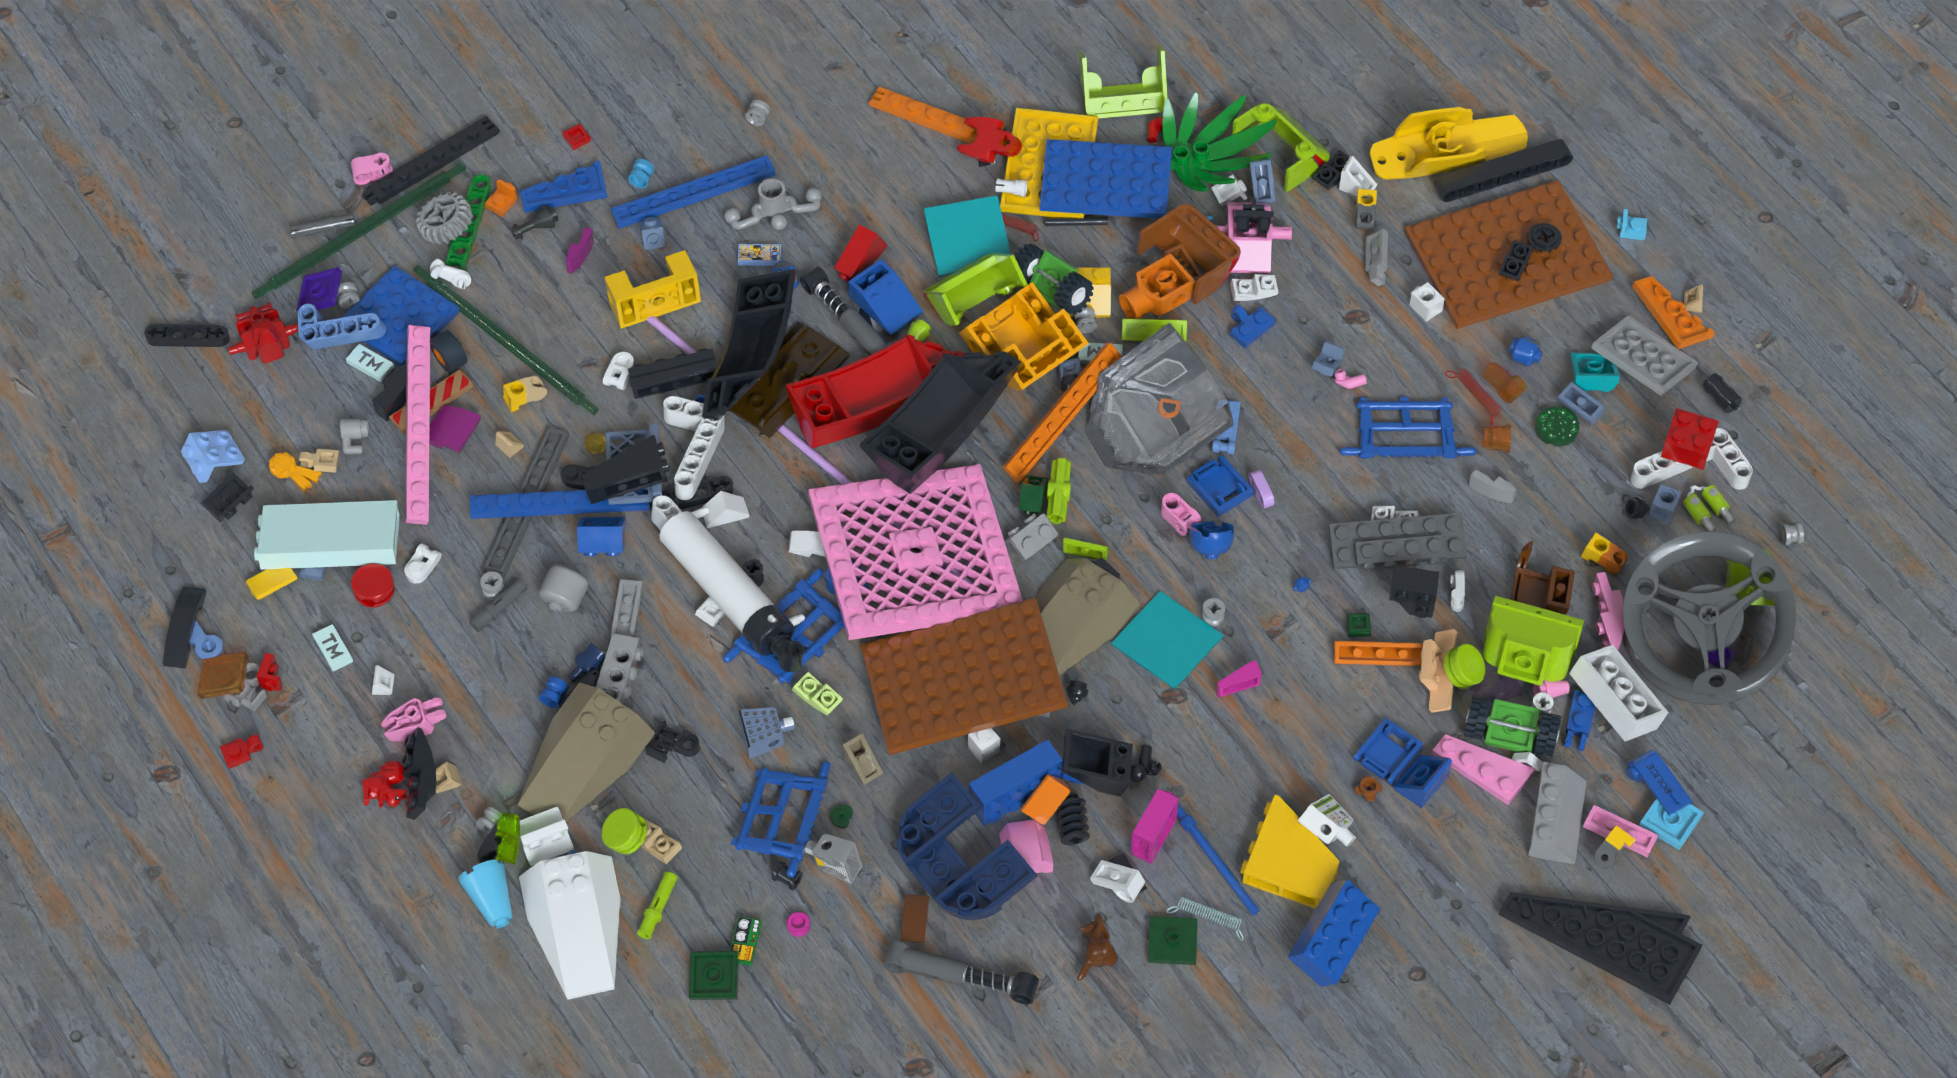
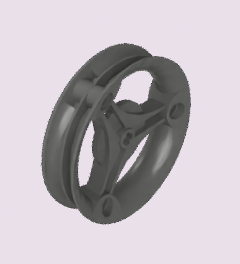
(1709, 600)

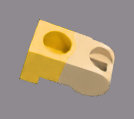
(523, 392)

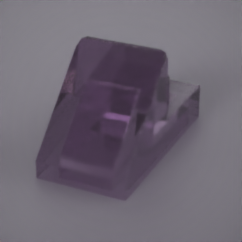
(1497, 687)

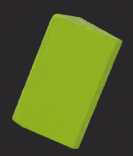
(1085, 549)

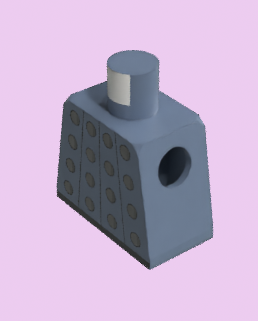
(763, 729)

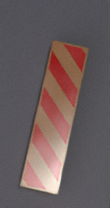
(440, 395)

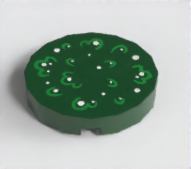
(1557, 426)

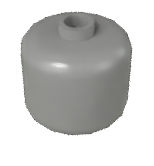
(563, 589)

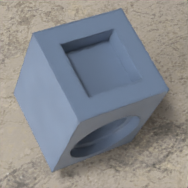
(1662, 510)

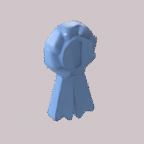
(206, 645)

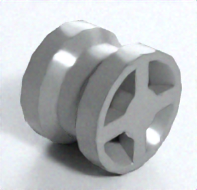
(757, 113)
(347, 295)
(1085, 320)
(1791, 533)
(493, 590)
(1213, 617)
(489, 820)

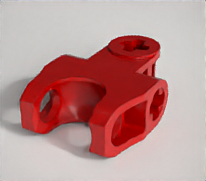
(990, 140)

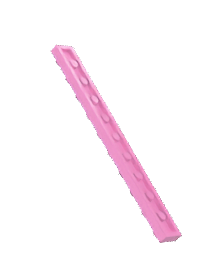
(417, 425)

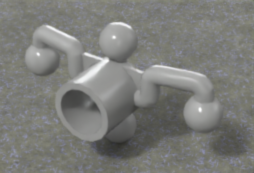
(773, 203)

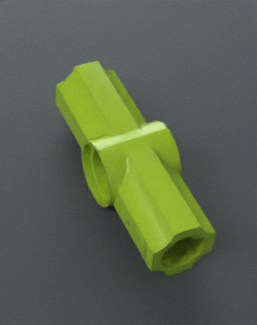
(1059, 490)

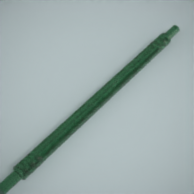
(358, 231)
(507, 341)

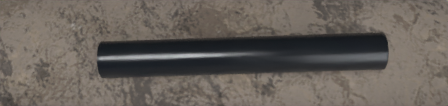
(1070, 221)

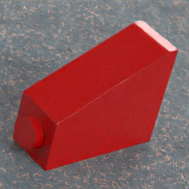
(859, 253)

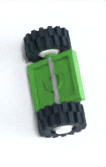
(1054, 278)
(1512, 726)

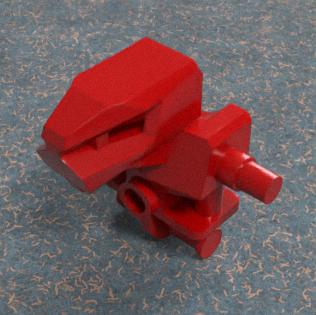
(262, 334)

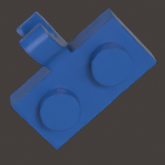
(1250, 326)

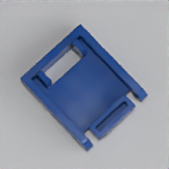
(1217, 483)
(1386, 757)

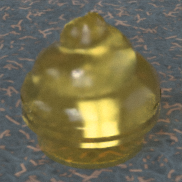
(595, 442)

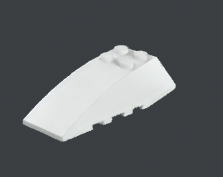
(576, 919)

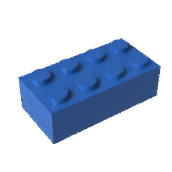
(1014, 782)
(1334, 933)

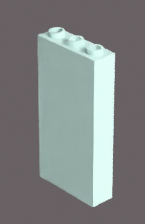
(327, 534)

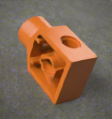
(1158, 289)

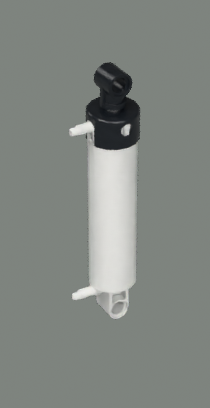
(727, 583)

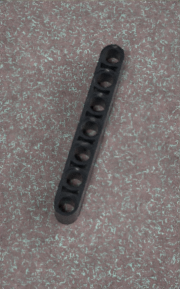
(1503, 170)

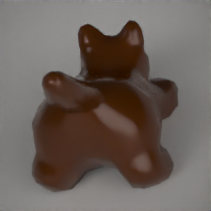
(1099, 948)

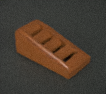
(1184, 257)

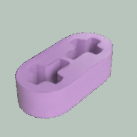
(1261, 489)

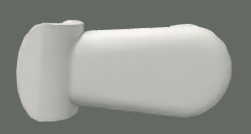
(458, 277)

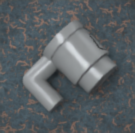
(351, 430)

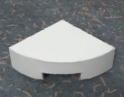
(1529, 759)

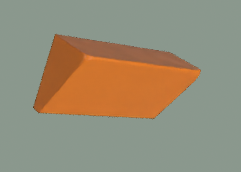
(1046, 799)

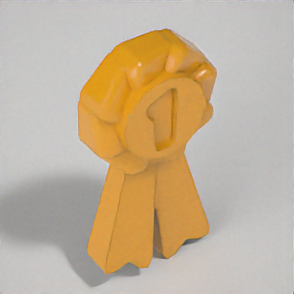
(284, 466)

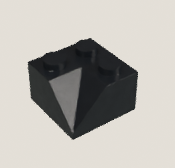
(1414, 590)

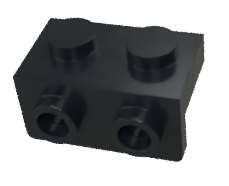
(227, 497)

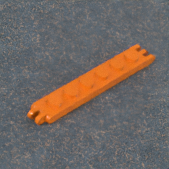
(923, 114)

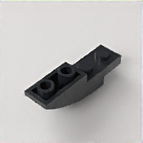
(421, 771)

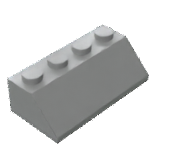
(1557, 814)

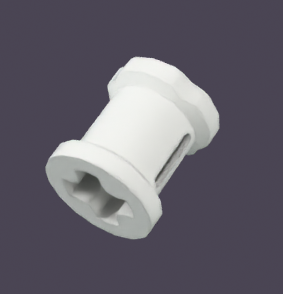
(1544, 706)

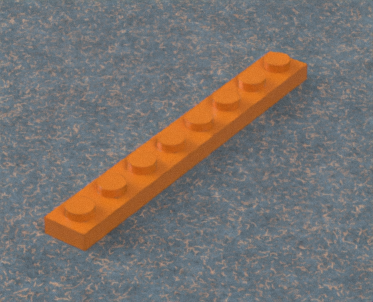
(1060, 414)

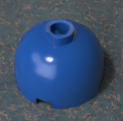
(1211, 539)

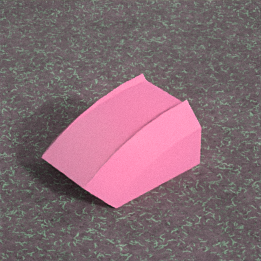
(1031, 842)

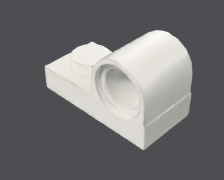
(1121, 879)

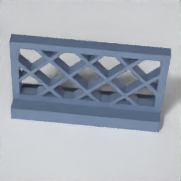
(627, 438)

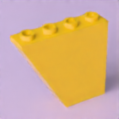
(1289, 858)

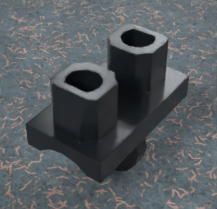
(1253, 214)

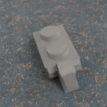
(1377, 256)

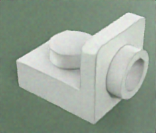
(1229, 192)

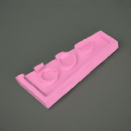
(1486, 769)

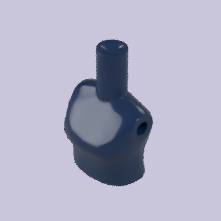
(587, 660)

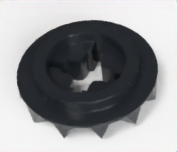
(1549, 232)

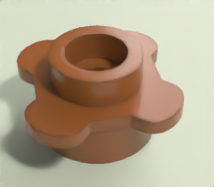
(1368, 782)

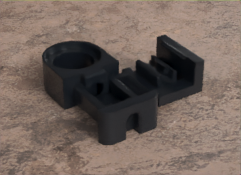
(670, 738)

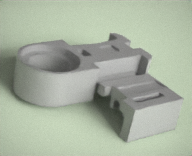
(248, 697)

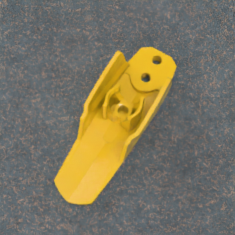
(1445, 142)

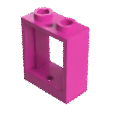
(1154, 826)

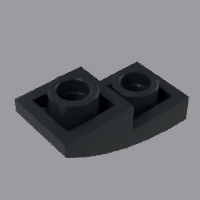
(1330, 173)
(1516, 260)

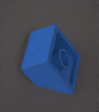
(601, 535)

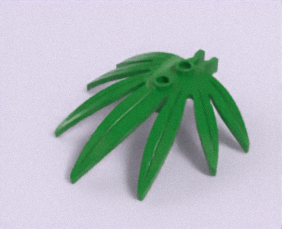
(1194, 158)

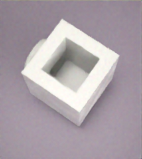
(984, 744)

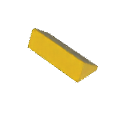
(270, 581)

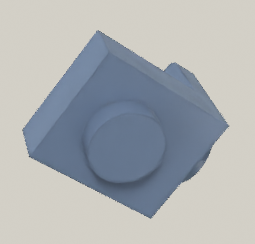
(652, 233)
(1329, 359)

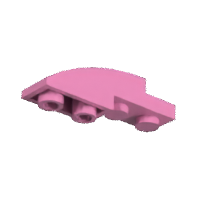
(1610, 607)

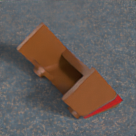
(1202, 241)

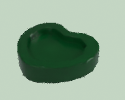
(840, 816)

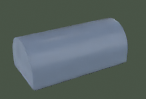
(1263, 181)
(1581, 403)

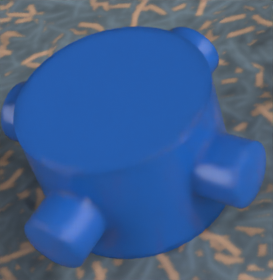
(1302, 584)

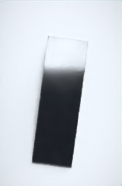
(393, 395)

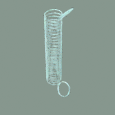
(1237, 930)

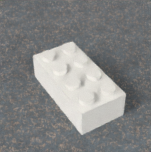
(1618, 693)

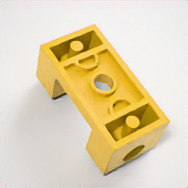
(638, 303)

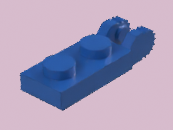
(1579, 719)

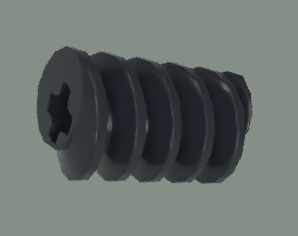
(1073, 820)

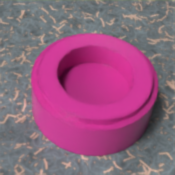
(798, 924)

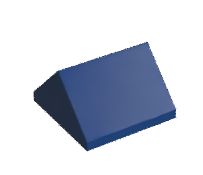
(1423, 778)

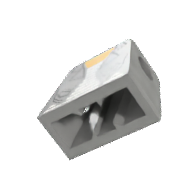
(836, 857)

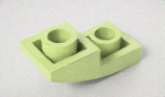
(817, 695)

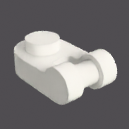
(620, 365)
(417, 570)
(1458, 594)

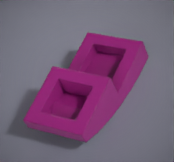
(579, 252)

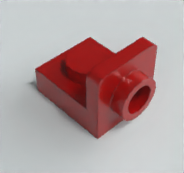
(268, 672)

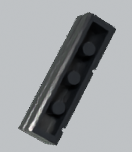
(672, 373)

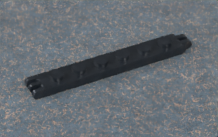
(430, 161)

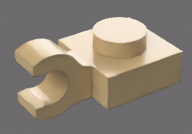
(323, 460)

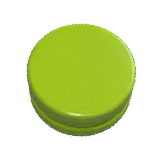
(1464, 666)
(624, 831)

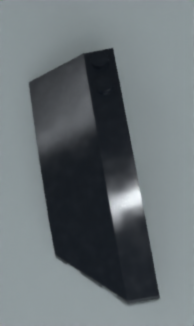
(753, 338)
(938, 416)

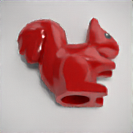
(379, 785)

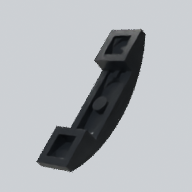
(181, 626)

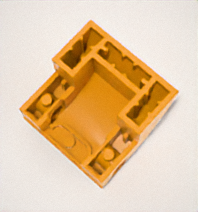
(1027, 331)

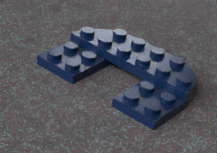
(938, 867)

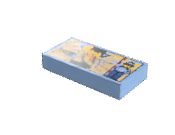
(759, 254)

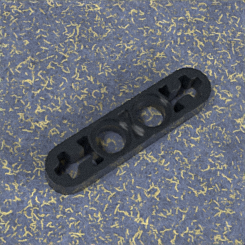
(187, 333)
(698, 500)

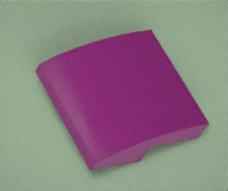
(452, 427)

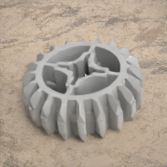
(444, 218)

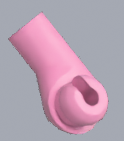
(1349, 382)

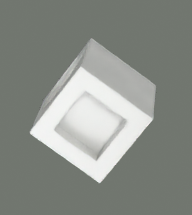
(1433, 304)

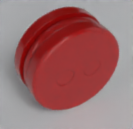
(373, 585)

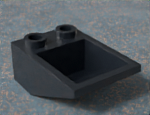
(1096, 762)

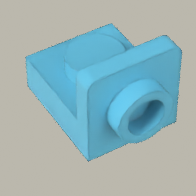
(1631, 226)

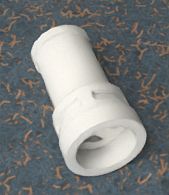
(1017, 187)

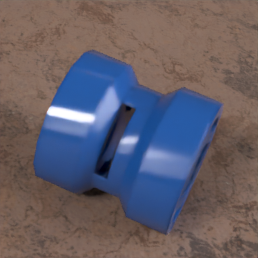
(553, 692)

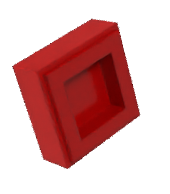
(576, 136)

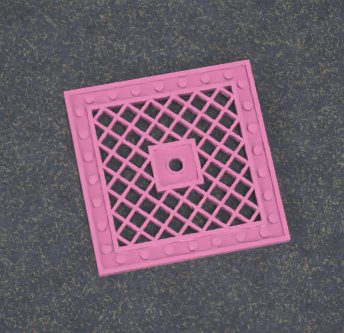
(963, 481)

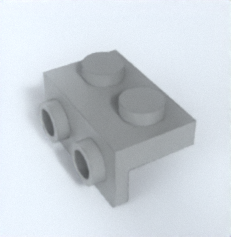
(1031, 536)

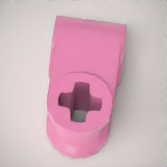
(369, 168)
(1181, 516)

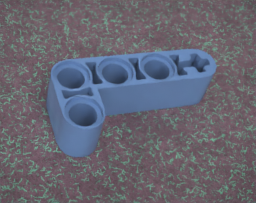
(367, 326)

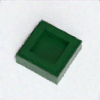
(1358, 625)

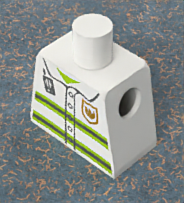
(1328, 821)

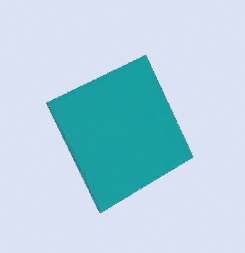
(965, 232)
(1167, 640)

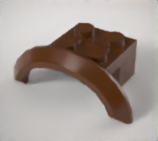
(1539, 589)

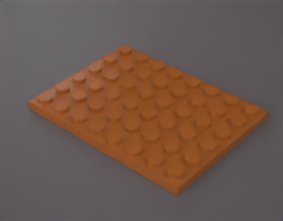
(1469, 246)
(963, 676)

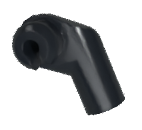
(1145, 760)

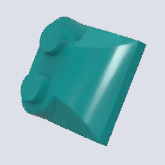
(1594, 372)

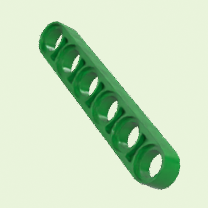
(478, 211)

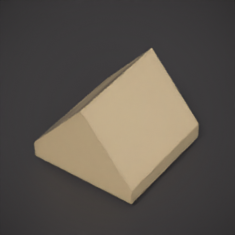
(1694, 299)
(508, 443)

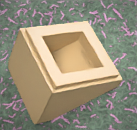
(447, 777)

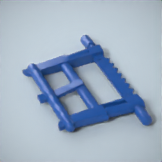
(1367, 447)
(822, 606)
(787, 781)

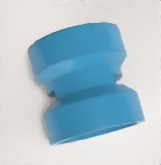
(641, 172)

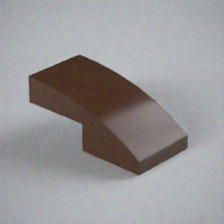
(915, 918)

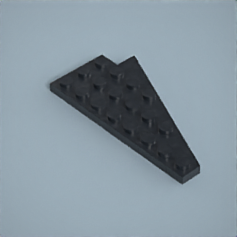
(1624, 941)

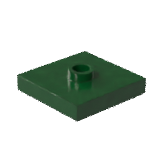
(1172, 940)
(714, 975)

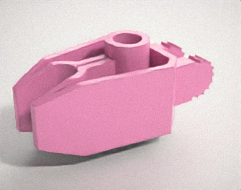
(413, 715)

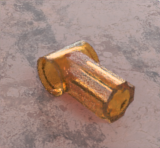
(1508, 386)

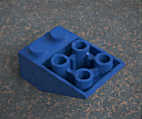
(884, 297)

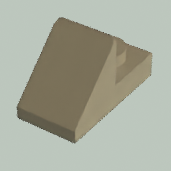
(861, 758)

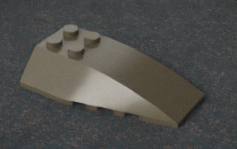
(1083, 610)
(584, 752)

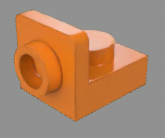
(502, 198)

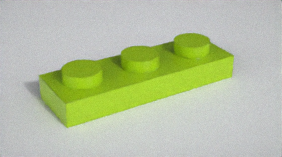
(1140, 329)

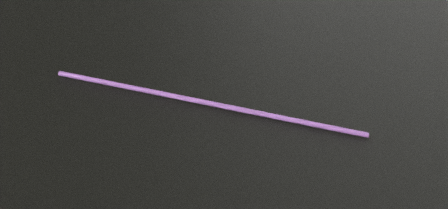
(785, 431)

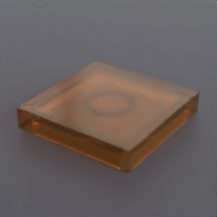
(223, 675)

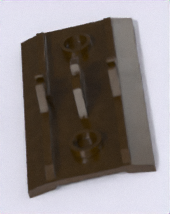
(800, 357)

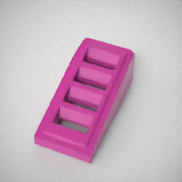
(1240, 680)

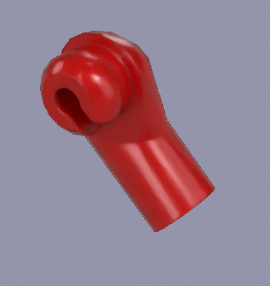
(1154, 128)

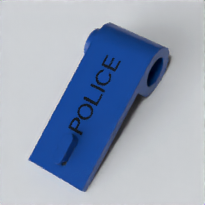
(1660, 781)

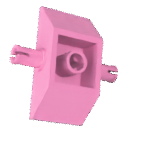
(1254, 246)

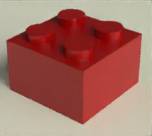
(1689, 438)

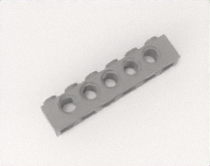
(620, 648)

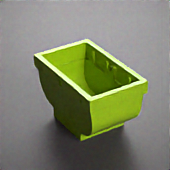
(1530, 641)

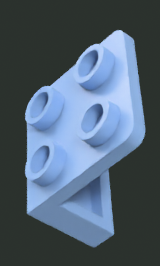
(210, 450)

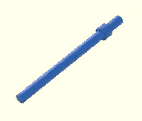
(1189, 824)

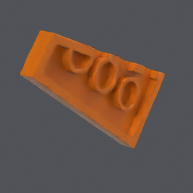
(1670, 314)

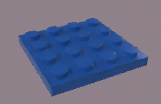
(403, 302)

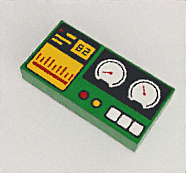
(746, 939)

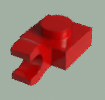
(238, 752)

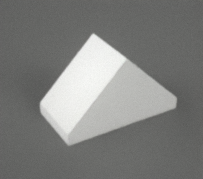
(1355, 177)
(725, 509)

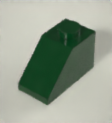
(1033, 494)

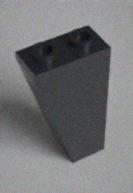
(627, 471)

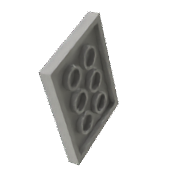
(1644, 355)

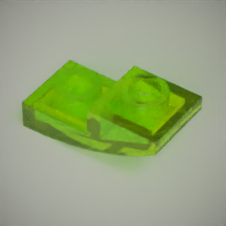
(509, 830)

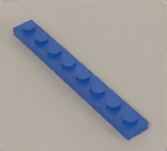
(693, 192)
(545, 504)

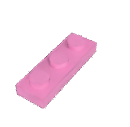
(1603, 823)

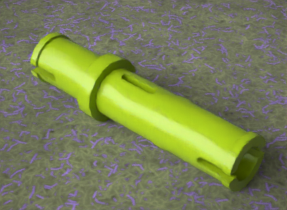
(654, 913)

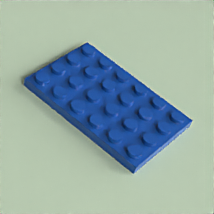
(1106, 179)

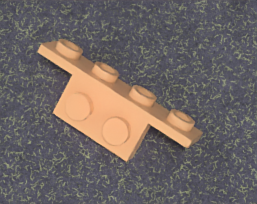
(1433, 672)

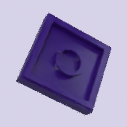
(320, 289)

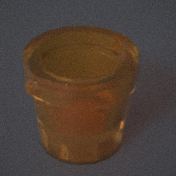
(1498, 438)

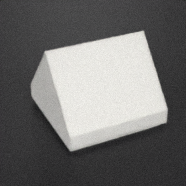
(382, 681)

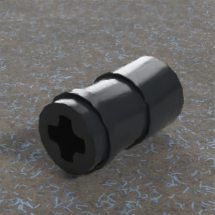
(1723, 395)

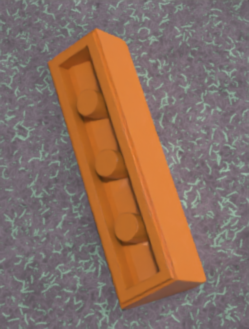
(1377, 653)

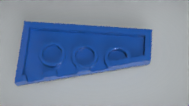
(574, 188)

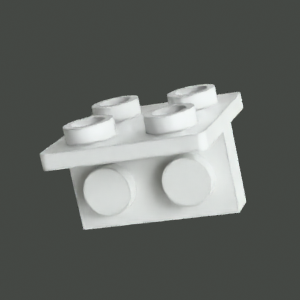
(544, 836)

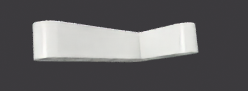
(688, 415)
(1719, 453)

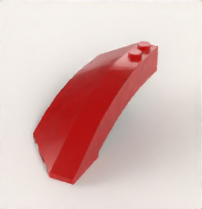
(863, 392)

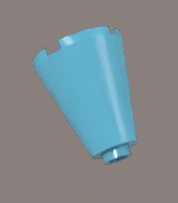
(489, 891)

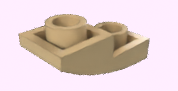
(659, 844)

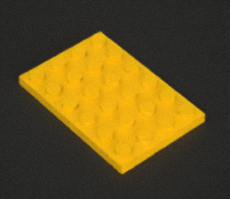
(1033, 130)

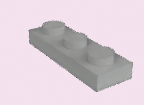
(627, 607)

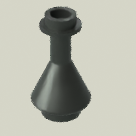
(543, 218)

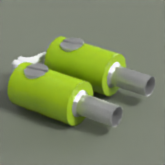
(1714, 500)

